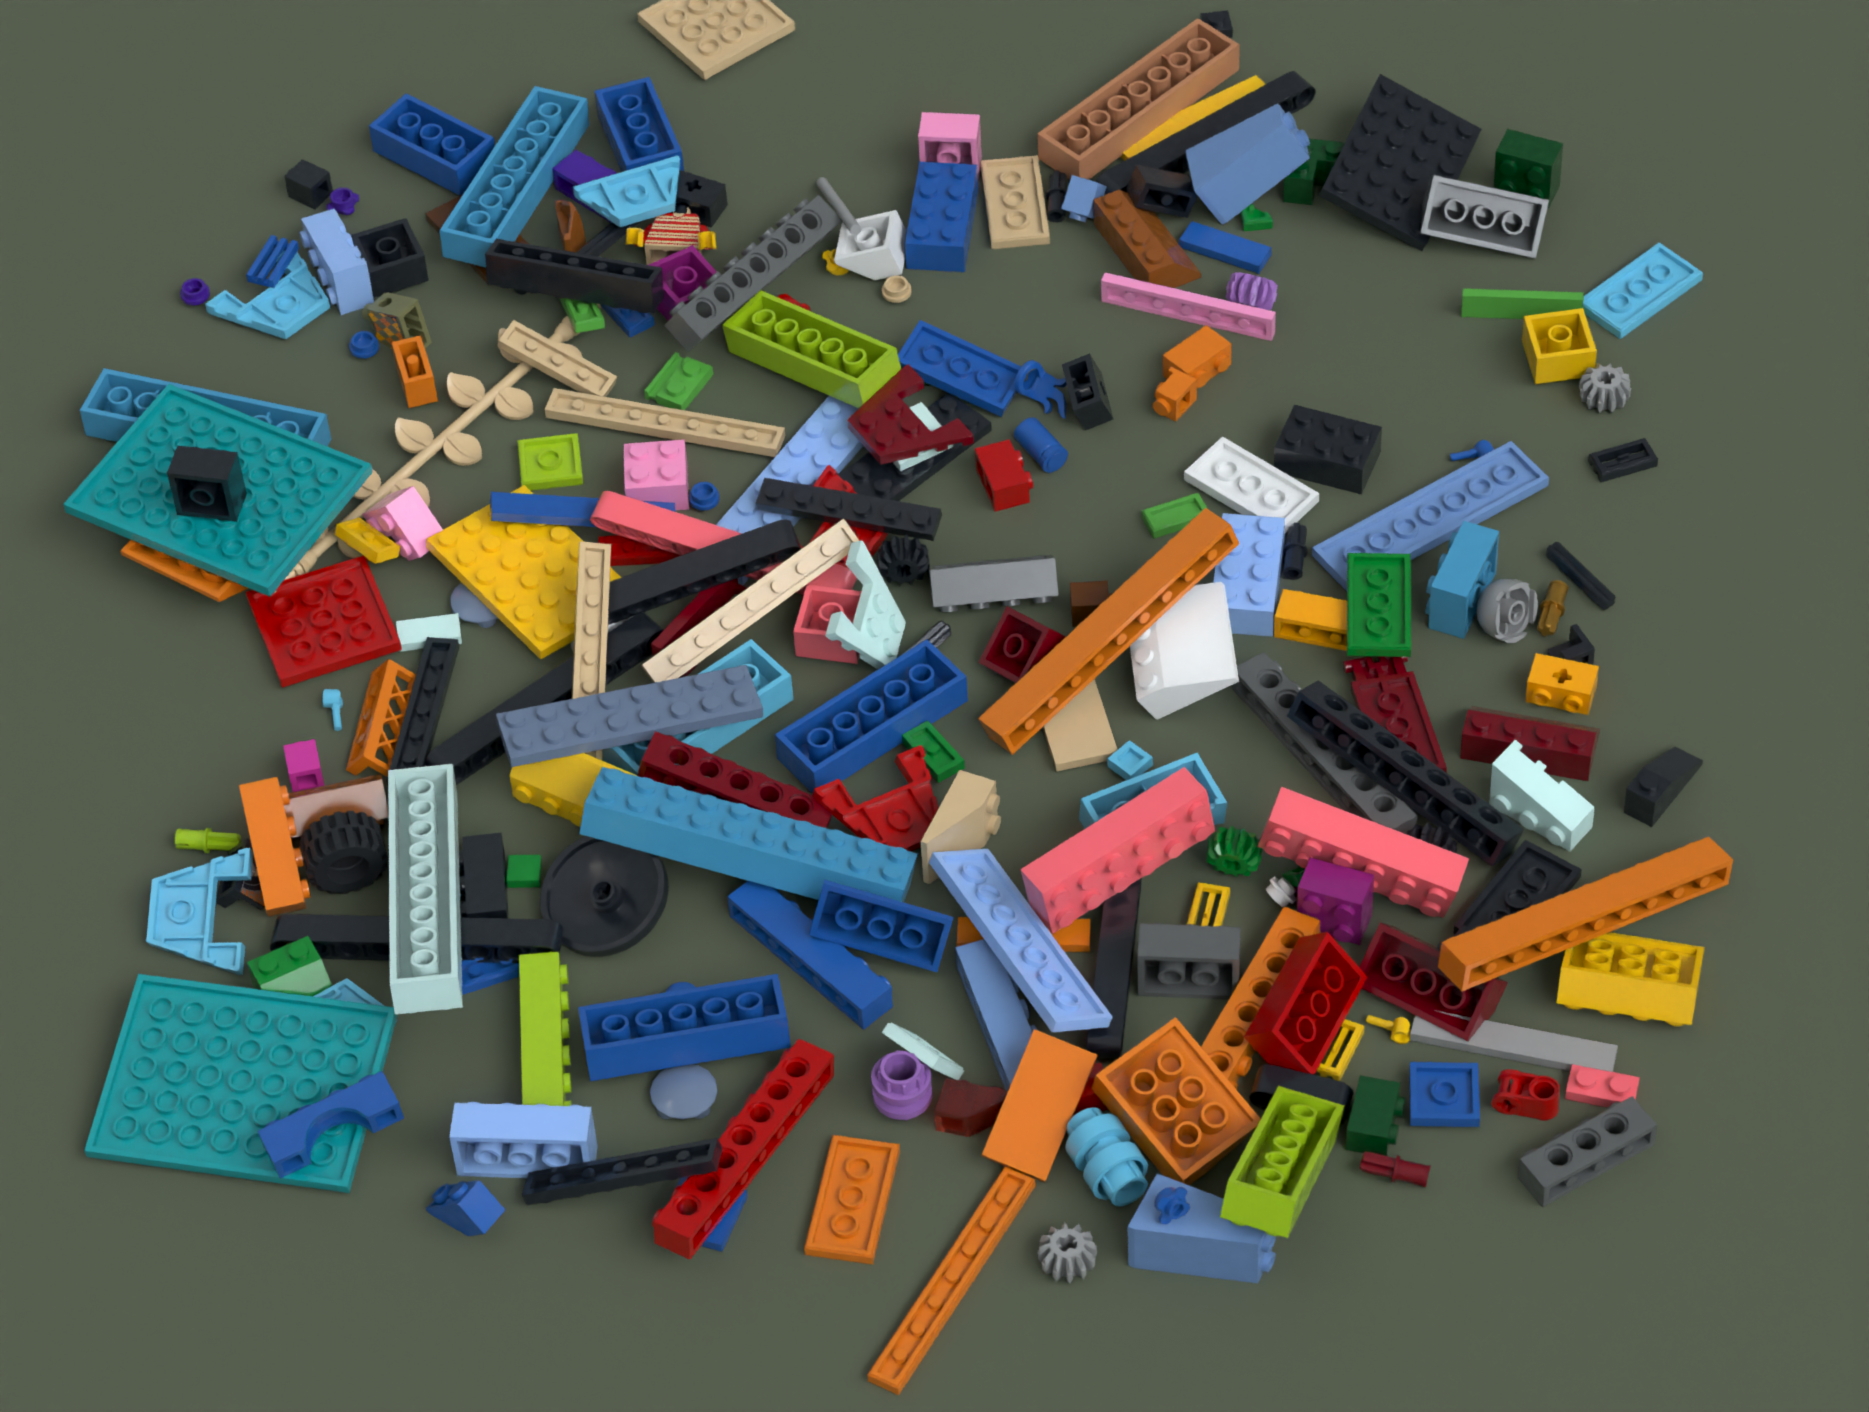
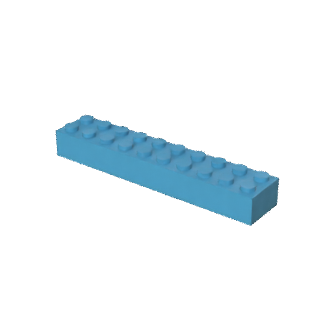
(739, 839)

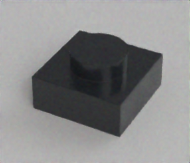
(1220, 21)

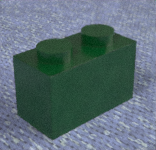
(1374, 1116)

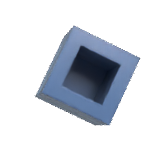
(1080, 198)

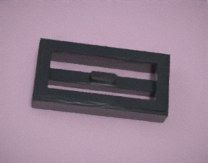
(1626, 463)

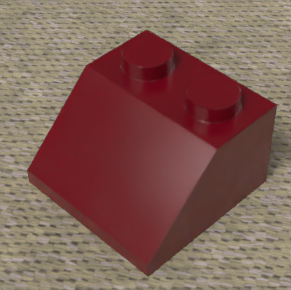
(1018, 645)

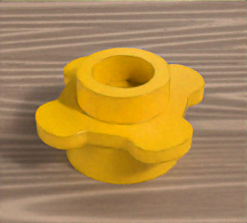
(831, 266)

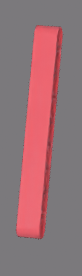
(684, 534)

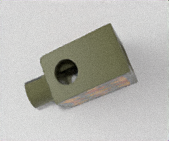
(396, 318)

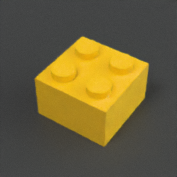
(1558, 345)

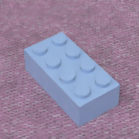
(1253, 573)
(519, 1138)

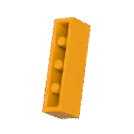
(1311, 619)

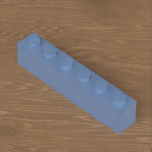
(996, 1006)

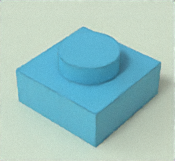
(1130, 761)

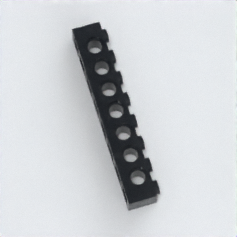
(1405, 773)

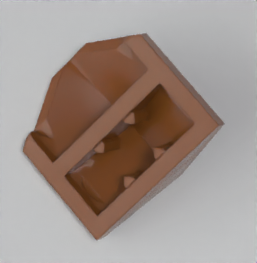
(569, 226)

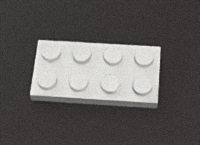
(1250, 484)

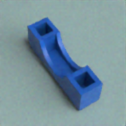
(366, 1103)

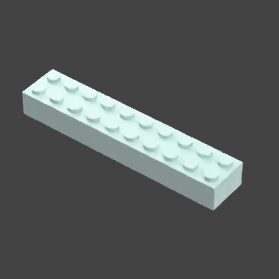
(424, 890)

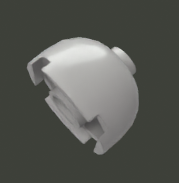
(1507, 609)

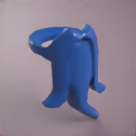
(1041, 386)

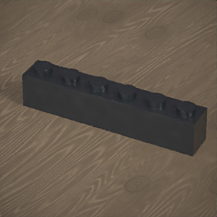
(574, 276)

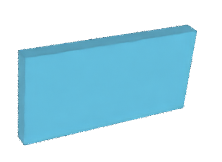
(1640, 290)

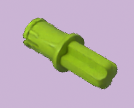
(205, 840)

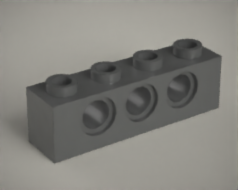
(1549, 1182)

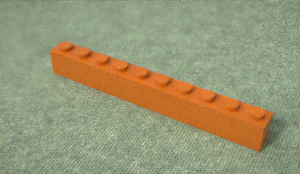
(1108, 631)
(1584, 913)

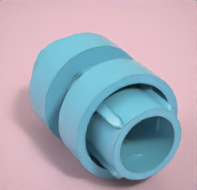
(1108, 1158)

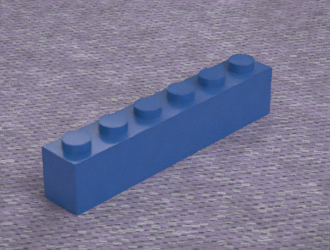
(821, 963)

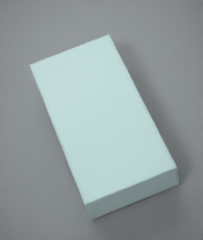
(415, 631)

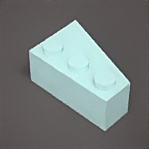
(1537, 800)

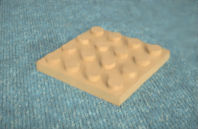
(715, 32)

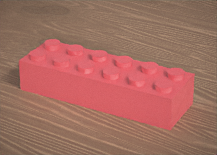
(1118, 850)
(1402, 865)

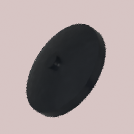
(604, 896)

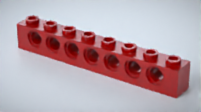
(746, 1146)

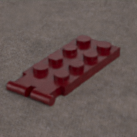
(1395, 702)

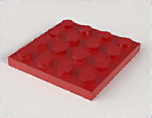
(324, 621)

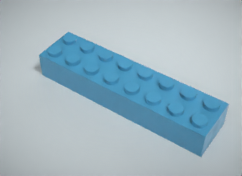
(515, 174)
(123, 397)

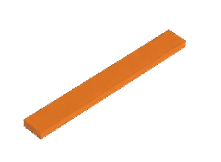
(951, 1281)

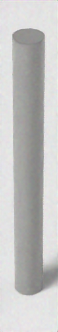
(838, 205)

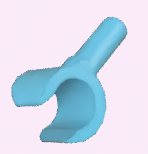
(333, 700)

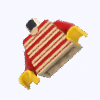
(671, 234)

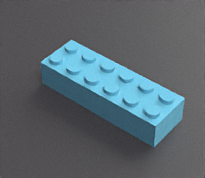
(772, 686)

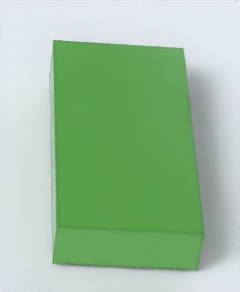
(1172, 515)

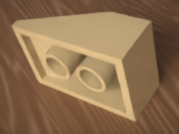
(963, 819)

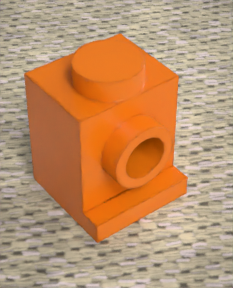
(1175, 394)

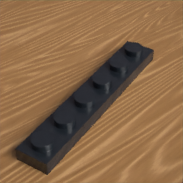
(855, 509)
(425, 703)
(622, 1171)

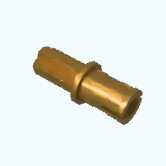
(1552, 607)

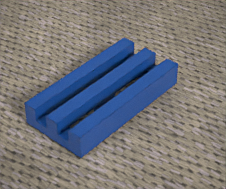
(268, 259)

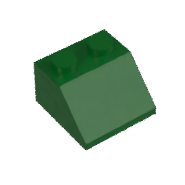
(290, 970)

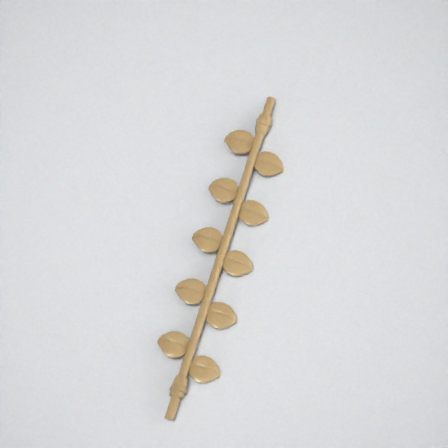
(457, 446)

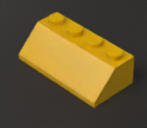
(558, 784)

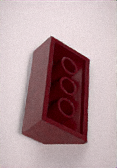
(1561, 746)
(1408, 975)

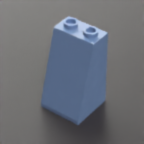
(1246, 161)
(1198, 1241)

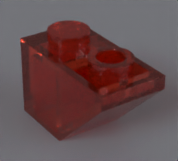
(967, 1107)

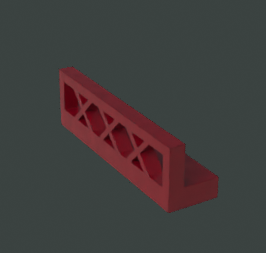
(696, 611)

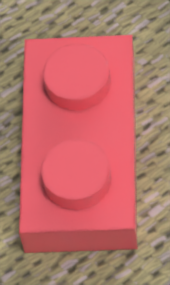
(1600, 1086)

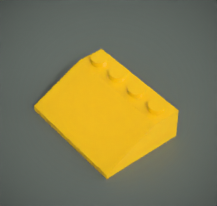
(1632, 978)

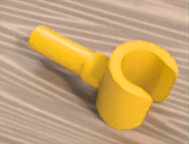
(1399, 1028)

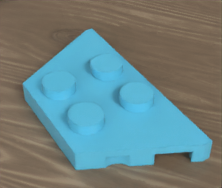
(633, 193)

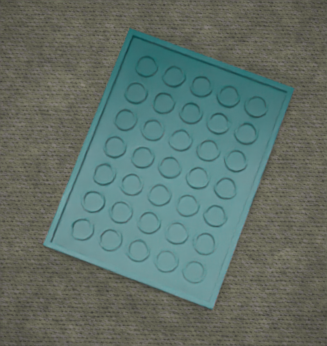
(288, 479)
(220, 1062)

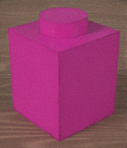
(303, 765)

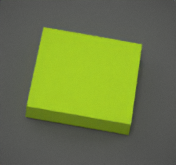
(550, 462)

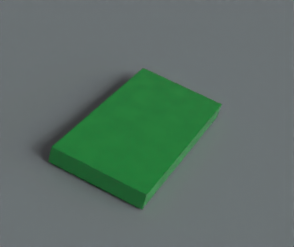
(1379, 604)

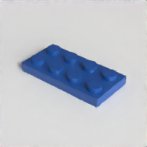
(960, 368)

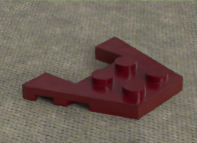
(894, 430)

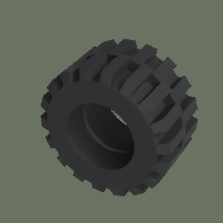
(343, 852)

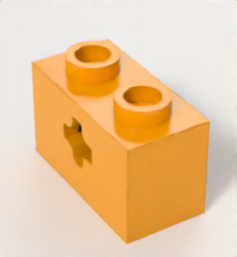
(1562, 684)

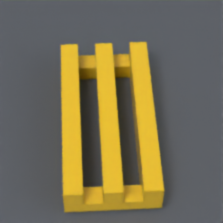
(1214, 890)
(1327, 1069)

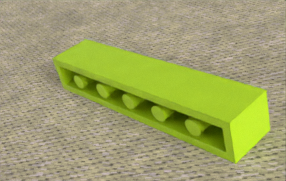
(544, 1029)

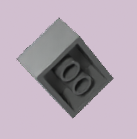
(1188, 961)

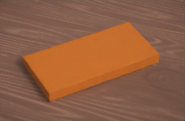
(1039, 1105)
(852, 1199)

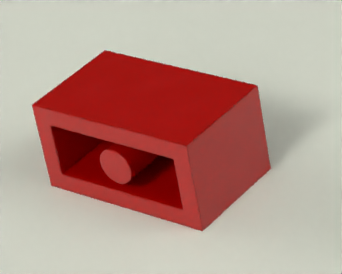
(1003, 475)

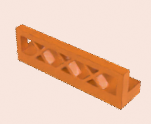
(369, 731)

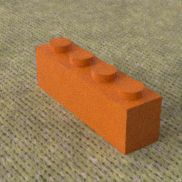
(273, 847)

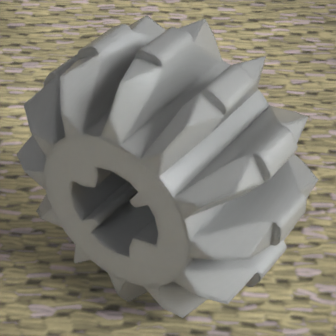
(1605, 388)
(1067, 1252)

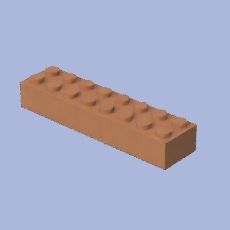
(1138, 101)

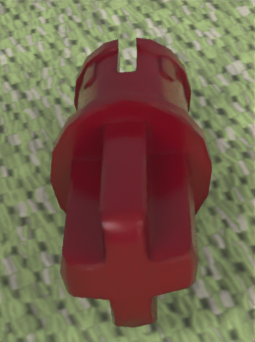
(1395, 1168)

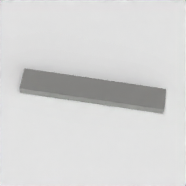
(1521, 1045)

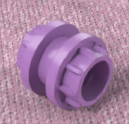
(901, 1085)

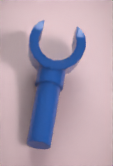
(1480, 449)

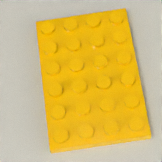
(518, 573)

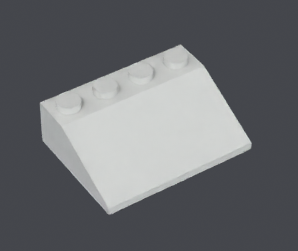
(1185, 652)

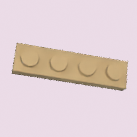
(556, 360)

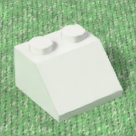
(877, 249)

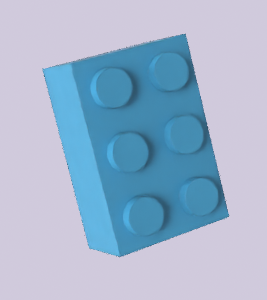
(1462, 578)

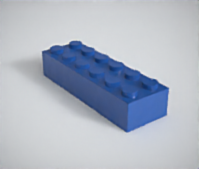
(871, 716)
(684, 1027)

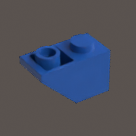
(466, 1207)

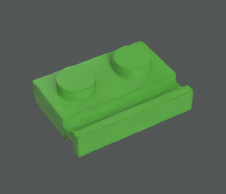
(678, 382)

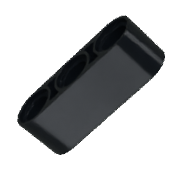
(1272, 1076)

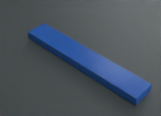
(548, 508)

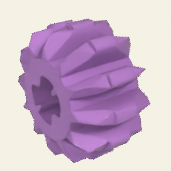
(1251, 290)

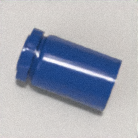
(1040, 445)

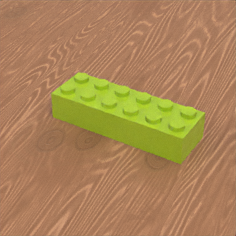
(811, 349)
(1281, 1162)

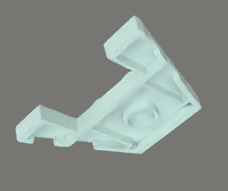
(877, 620)

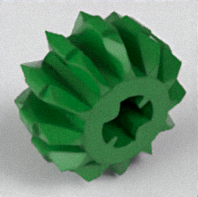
(1234, 851)

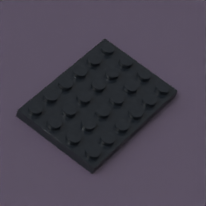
(1390, 157)

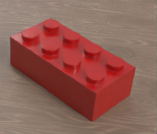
(1306, 1004)

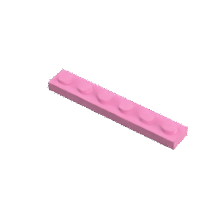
(1188, 306)

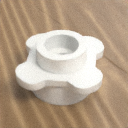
(1281, 891)

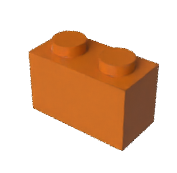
(1200, 356)
(414, 371)

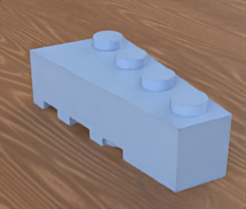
(337, 261)

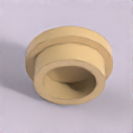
(896, 289)

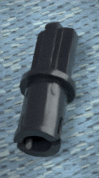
(1055, 196)
(1295, 551)

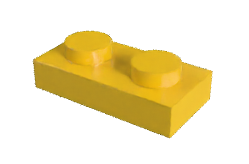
(367, 540)

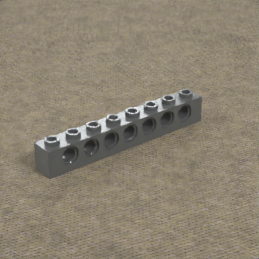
(752, 273)
(1270, 697)

